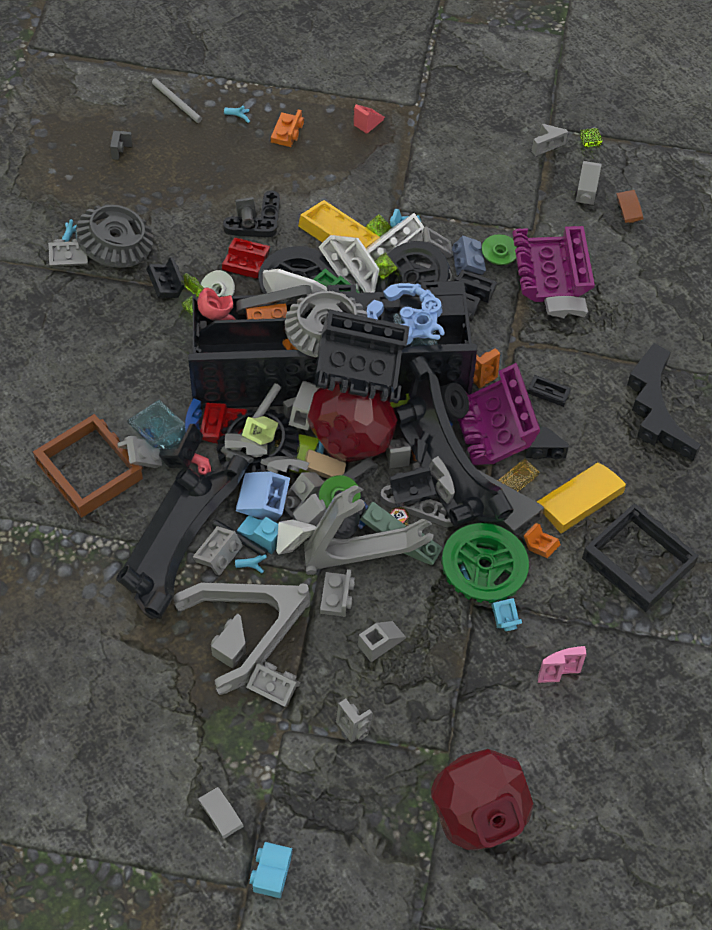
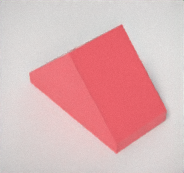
(366, 118)

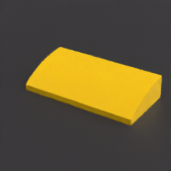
(327, 220)
(581, 496)

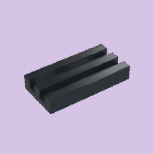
(547, 393)

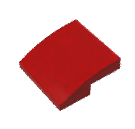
(245, 257)
(215, 418)

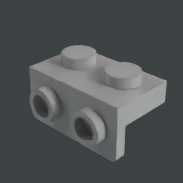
(141, 452)

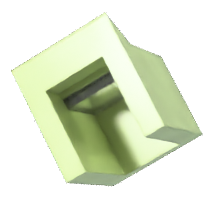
(260, 429)

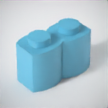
(272, 869)

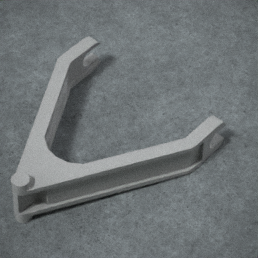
(326, 551)
(287, 600)

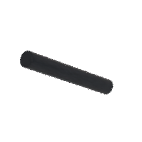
(245, 541)

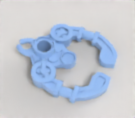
(420, 321)

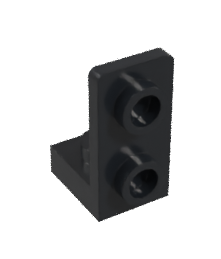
(184, 454)

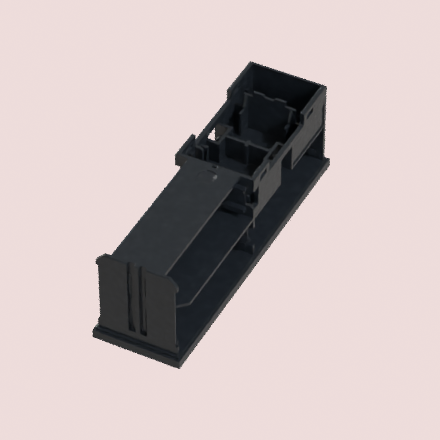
(245, 357)

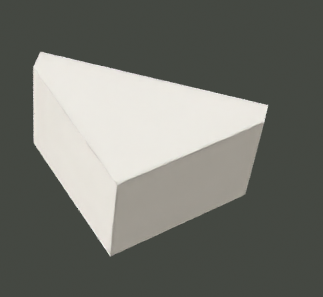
(292, 534)

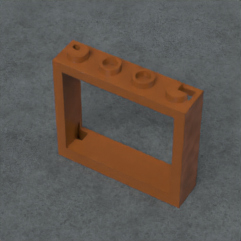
(104, 493)

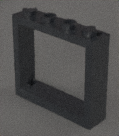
(621, 579)

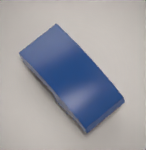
(194, 414)

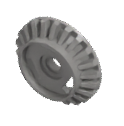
(305, 333)

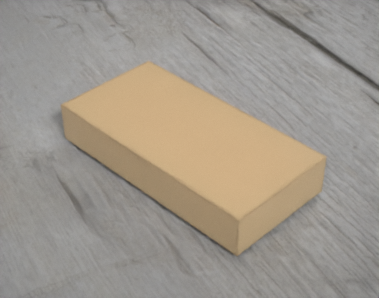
(324, 465)

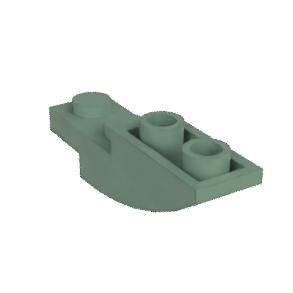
(382, 521)

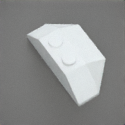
(406, 231)
(351, 261)
(279, 279)

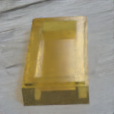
(519, 475)

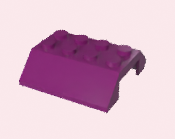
(553, 264)
(499, 419)

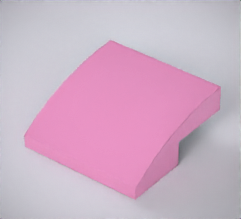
(560, 663)

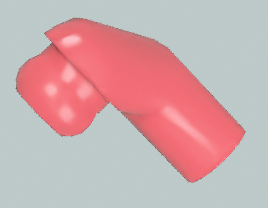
(203, 464)

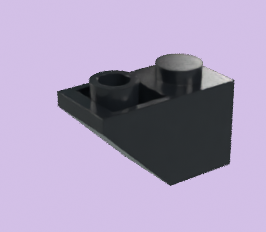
(547, 445)

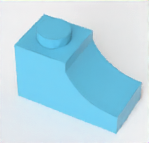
(262, 532)

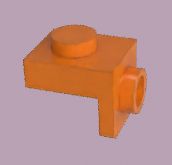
(540, 542)

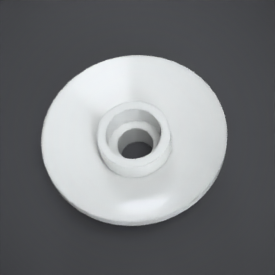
(217, 280)

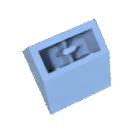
(263, 495)

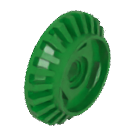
(508, 557)

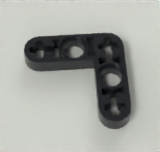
(264, 222)

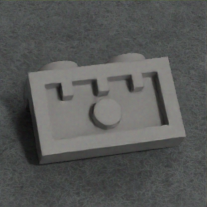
(66, 253)
(218, 549)
(336, 593)
(272, 683)
(351, 723)

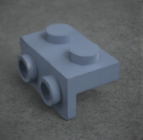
(468, 256)

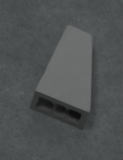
(525, 511)

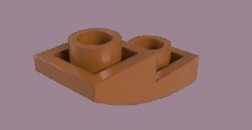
(629, 206)

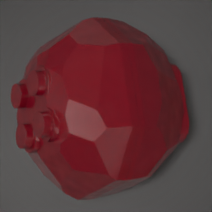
(351, 424)
(482, 799)

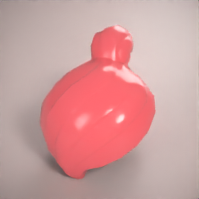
(213, 306)

